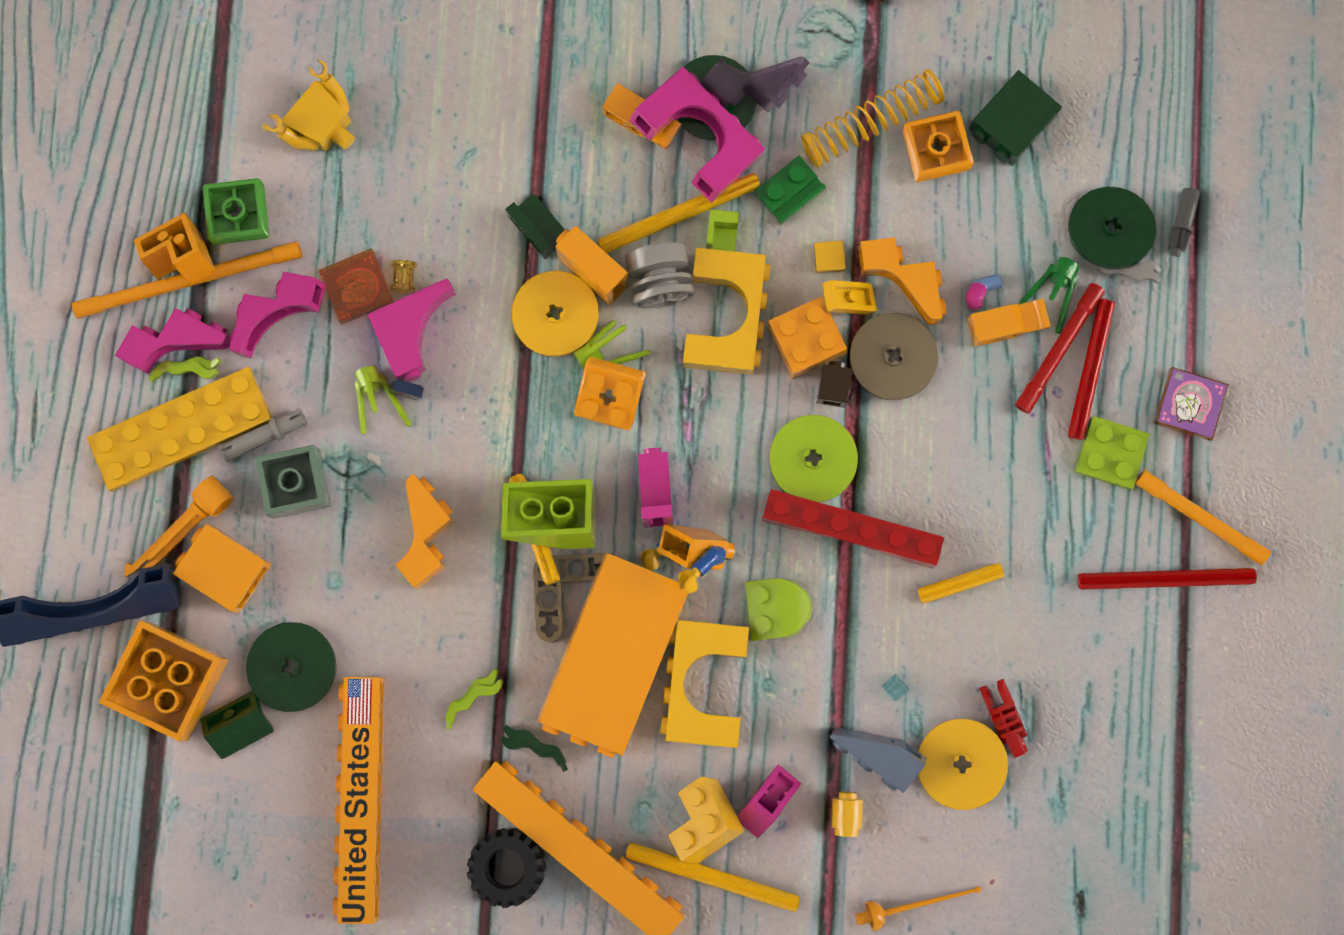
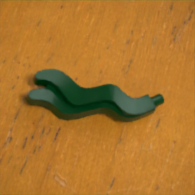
(524, 739)

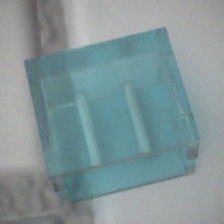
(895, 687)

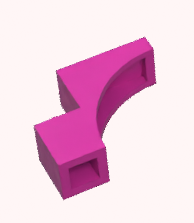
(257, 314)

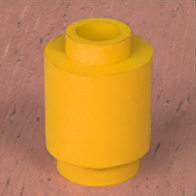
(847, 814)

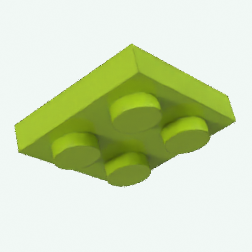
(1112, 453)

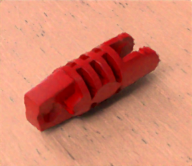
(1006, 718)

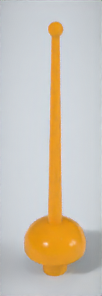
(876, 915)

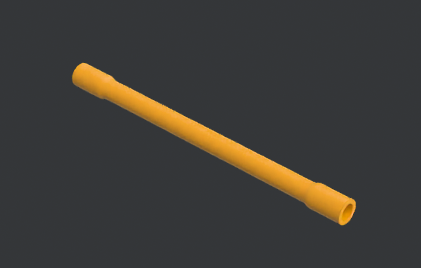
(98, 304)

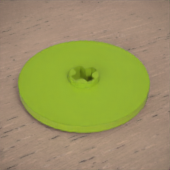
(829, 441)

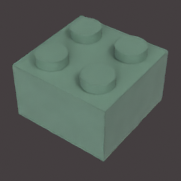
(292, 481)

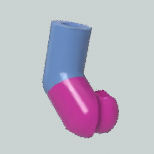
(979, 288)

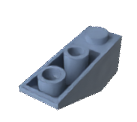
(887, 756)

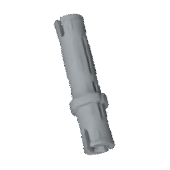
(273, 430)

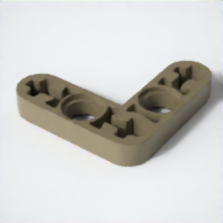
(562, 563)

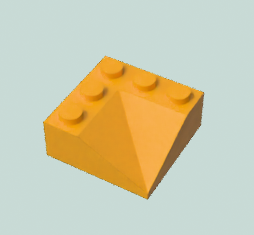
(163, 681)

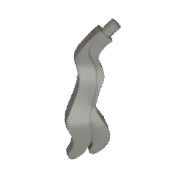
(1137, 273)

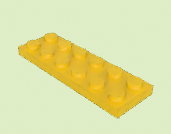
(179, 429)

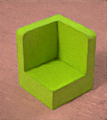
(722, 230)

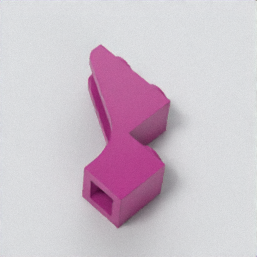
(182, 332)

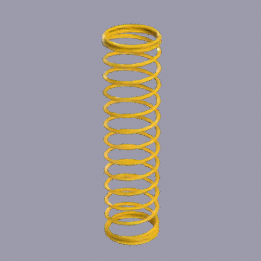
(817, 159)

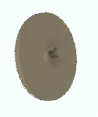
(893, 379)

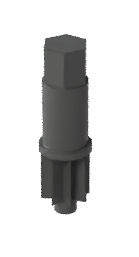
(1184, 220)

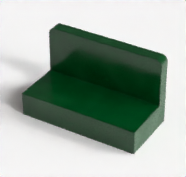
(536, 224)
(235, 725)

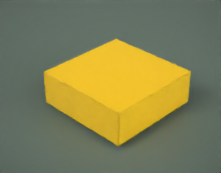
(829, 256)

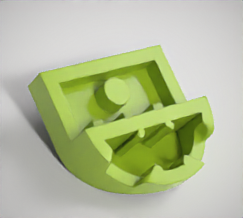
(776, 608)

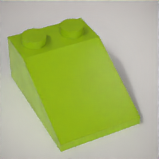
(550, 513)

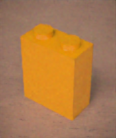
(592, 264)
(221, 568)

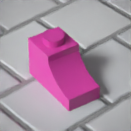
(768, 801)

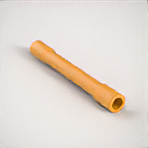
(1162, 491)

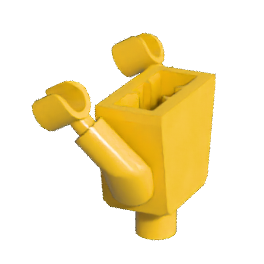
(317, 117)

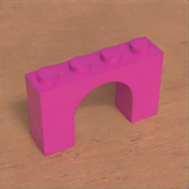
(686, 97)

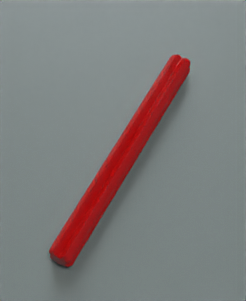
(1171, 578)

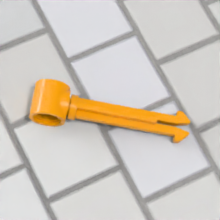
(209, 499)

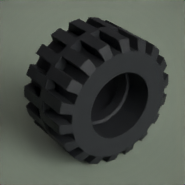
(484, 882)

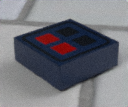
(406, 389)

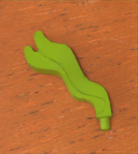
(198, 365)
(480, 687)

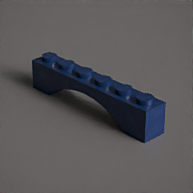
(30, 619)

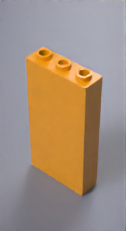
(612, 655)

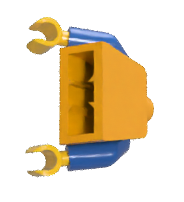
(691, 548)

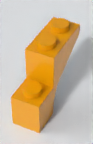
(916, 281)
(428, 521)

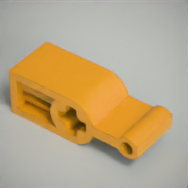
(621, 106)
(1008, 322)

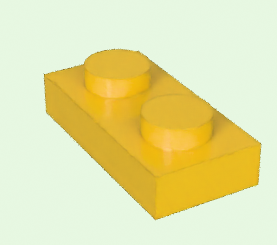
(849, 297)

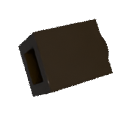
(834, 384)

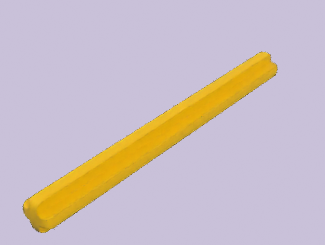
(676, 214)
(713, 877)

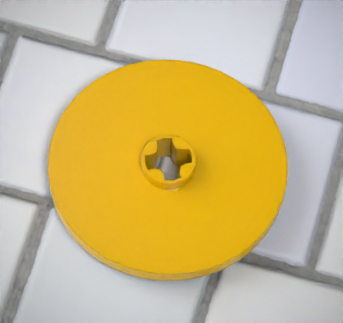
(546, 334)
(980, 781)

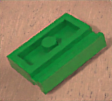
(790, 190)

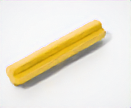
(960, 583)

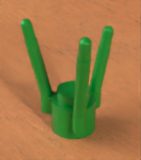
(1062, 274)

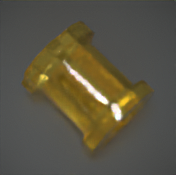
(403, 276)

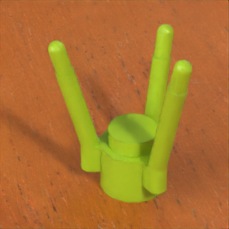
(592, 348)
(369, 383)

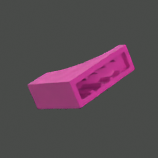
(402, 328)
(655, 488)

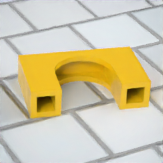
(745, 275)
(684, 721)

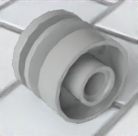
(659, 274)

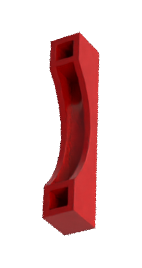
(852, 527)

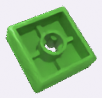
(222, 199)

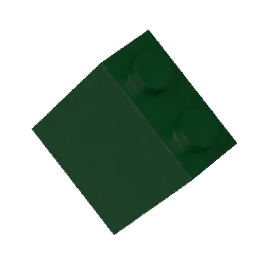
(1014, 118)

